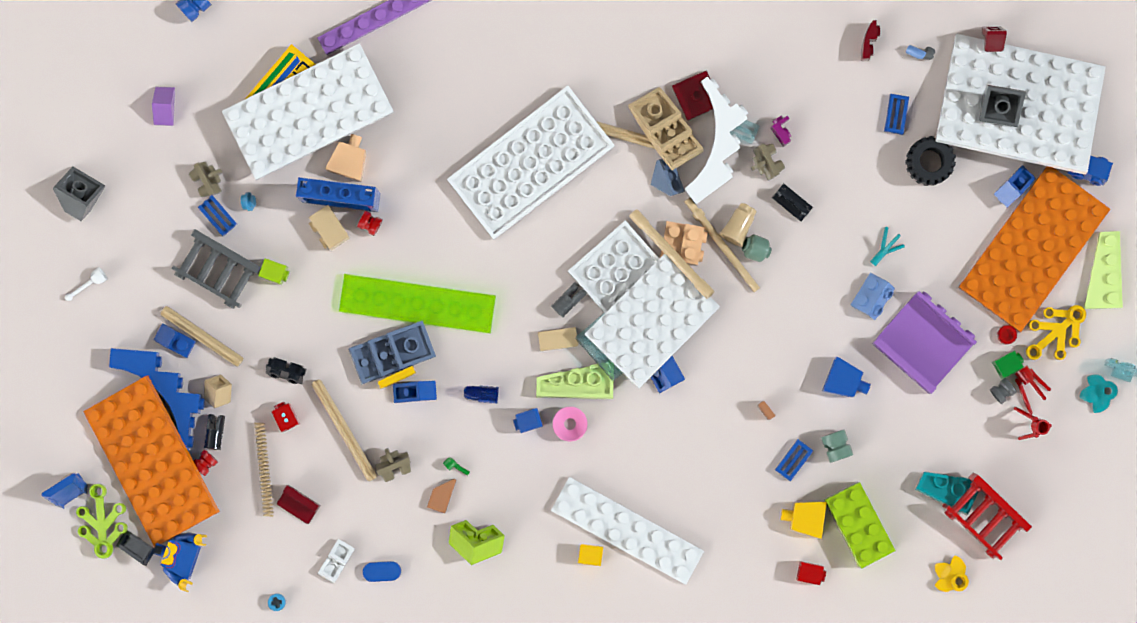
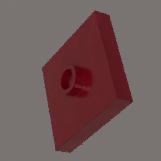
(693, 96)

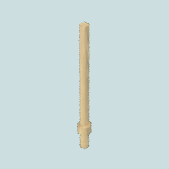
(698, 214)

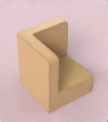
(217, 391)

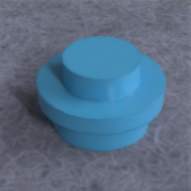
(248, 201)

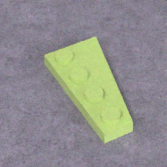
(1106, 277)
(581, 383)

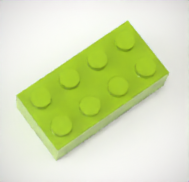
(859, 525)

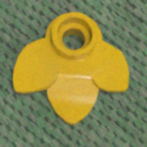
(949, 573)

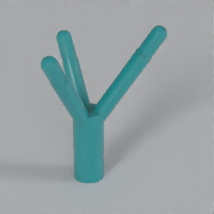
(886, 250)

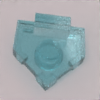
(1122, 370)

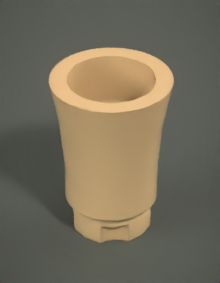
(738, 225)

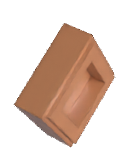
(766, 410)

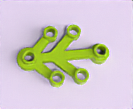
(101, 524)

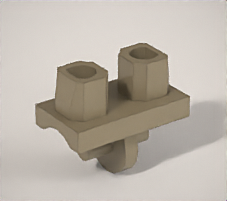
(765, 163)
(209, 178)
(392, 461)

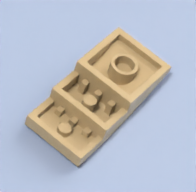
(665, 128)

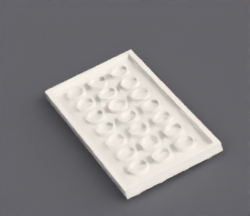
(307, 111)
(530, 162)

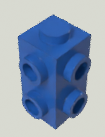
(1098, 171)

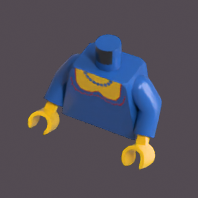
(180, 557)

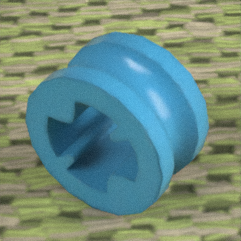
(279, 597)

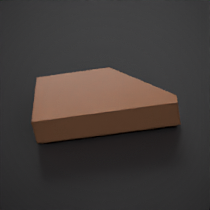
(441, 496)

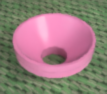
(564, 414)

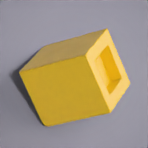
(590, 555)

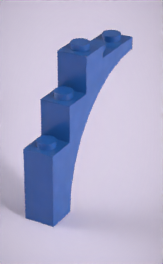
(166, 383)

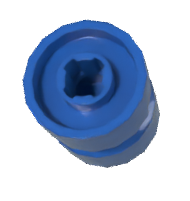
(192, 7)

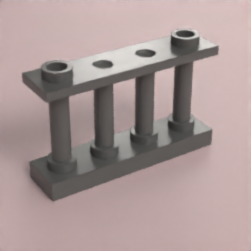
(216, 250)

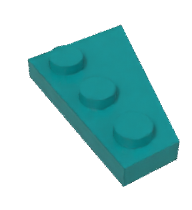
(946, 489)

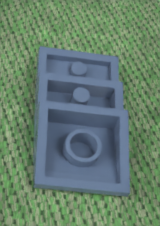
(392, 352)

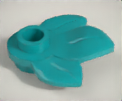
(1096, 394)

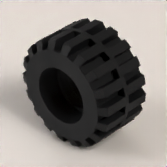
(919, 173)

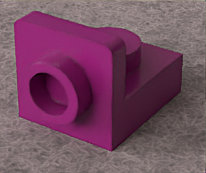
(782, 134)

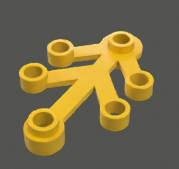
(1058, 331)

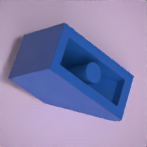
(1014, 186)
(414, 391)
(527, 421)

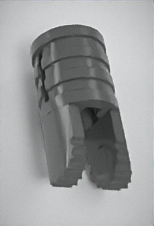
(565, 303)

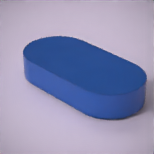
(382, 571)

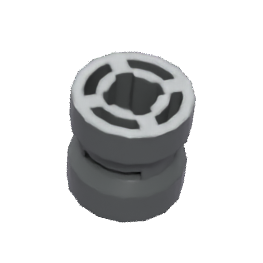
(1005, 389)

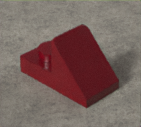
(994, 38)

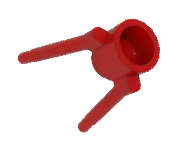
(1027, 376)
(1038, 425)

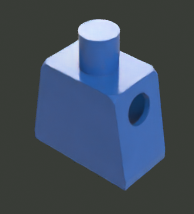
(845, 379)

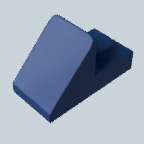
(174, 340)

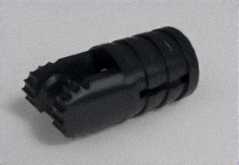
(213, 434)

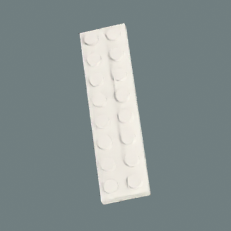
(627, 530)

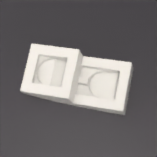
(336, 561)

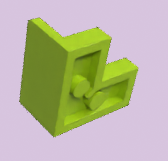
(476, 544)

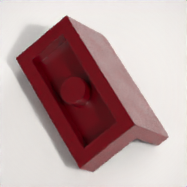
(298, 504)

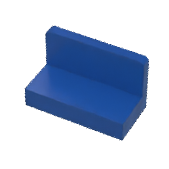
(667, 375)

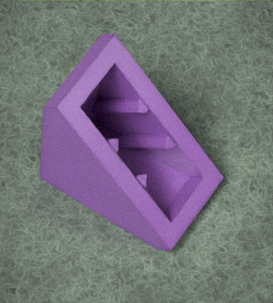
(163, 106)

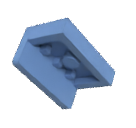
(873, 296)

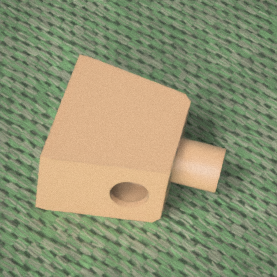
(348, 159)

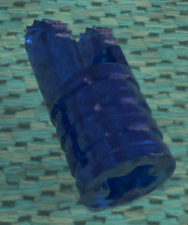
(482, 393)

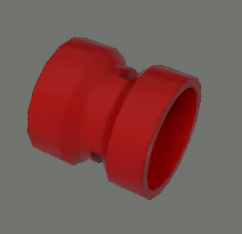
(373, 226)
(205, 462)

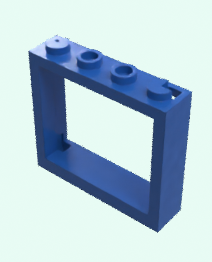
(338, 194)

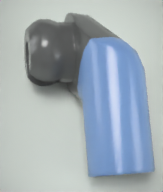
(920, 54)

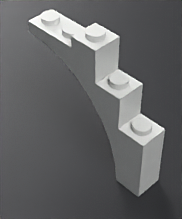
(724, 145)

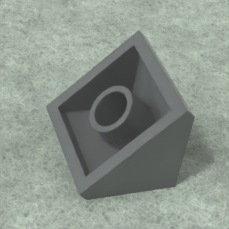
(1001, 105)

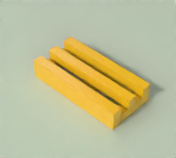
(396, 377)

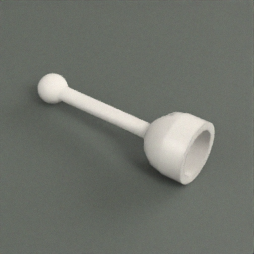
(97, 277)

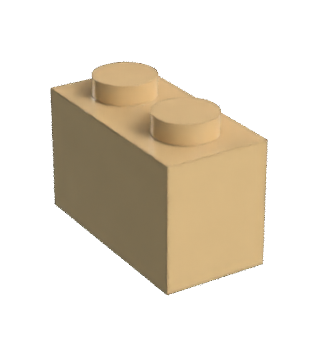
(328, 227)

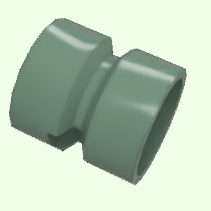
(837, 446)

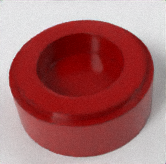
(1007, 334)

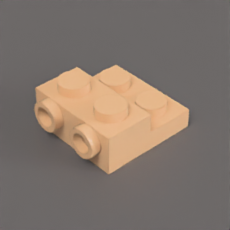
(686, 241)

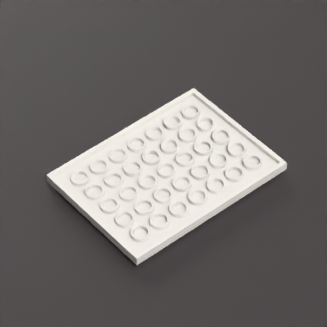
(1056, 113)

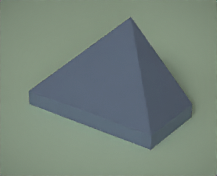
(666, 179)

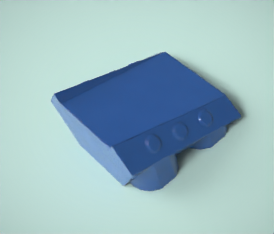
(66, 490)

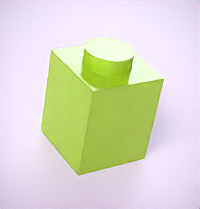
(274, 271)

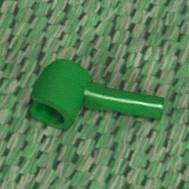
(449, 463)

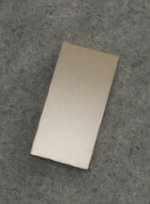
(557, 339)

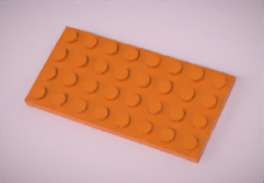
(1034, 248)
(151, 461)

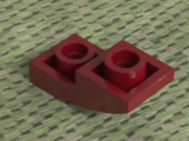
(870, 36)

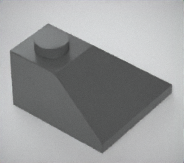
(78, 193)

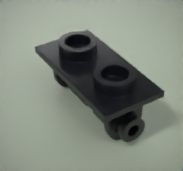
(792, 202)
(277, 369)

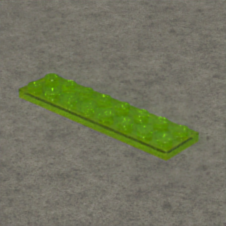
(417, 303)

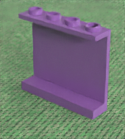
(924, 341)

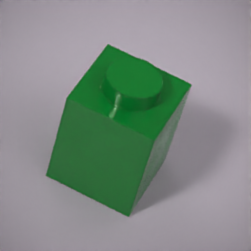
(1008, 364)

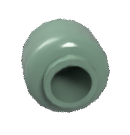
(756, 248)

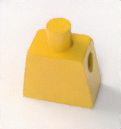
(806, 517)

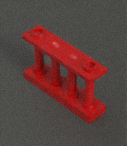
(1004, 511)

